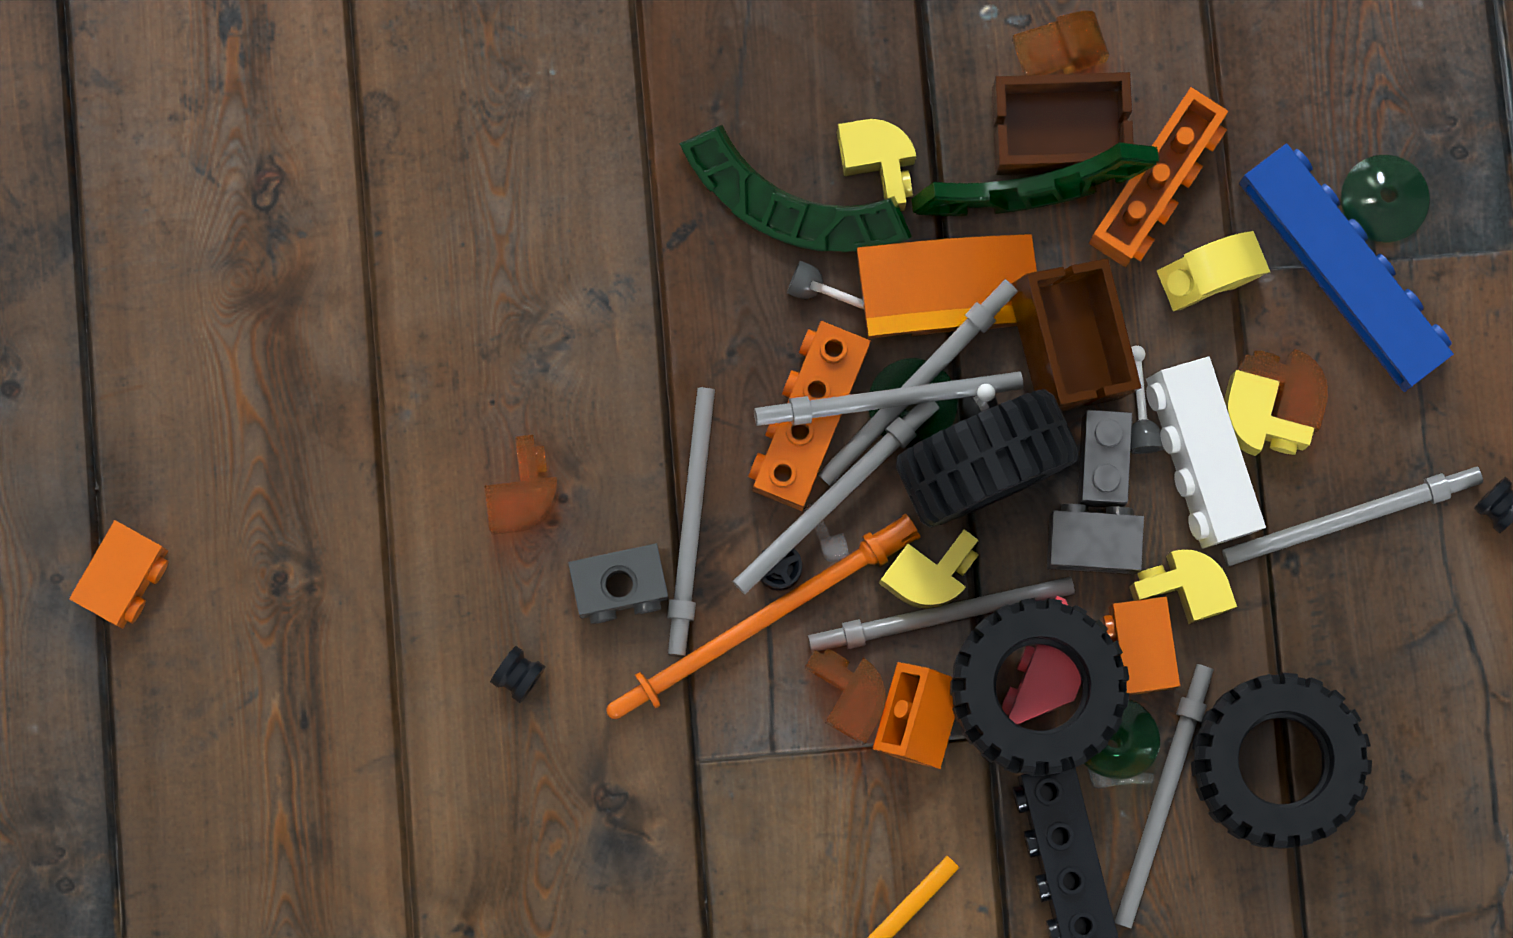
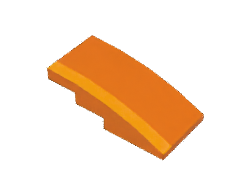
(936, 282)

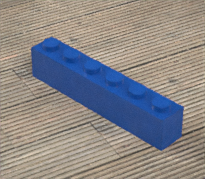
(1346, 266)

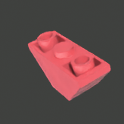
(1046, 685)

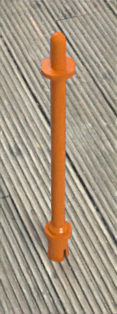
(872, 550)

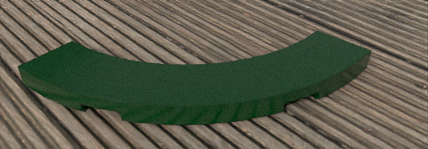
(1055, 187)
(785, 215)

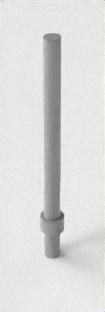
(978, 319)
(802, 410)
(898, 434)
(1435, 489)
(682, 608)
(855, 633)
(1190, 711)

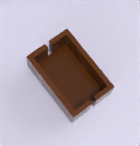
(1058, 119)
(1075, 334)

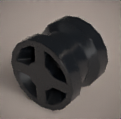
(1498, 505)
(789, 574)
(517, 674)

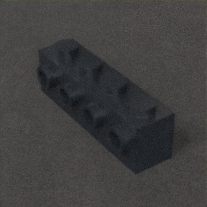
(1066, 856)

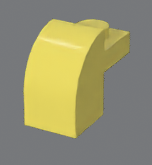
(879, 147)
(1213, 269)
(1250, 407)
(1197, 579)
(924, 583)

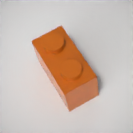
(120, 575)
(1146, 644)
(917, 716)

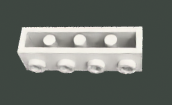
(1204, 452)

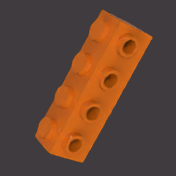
(1150, 194)
(799, 450)

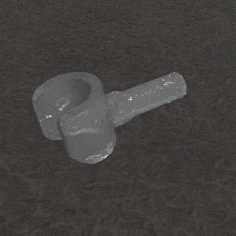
(832, 547)
(1103, 782)

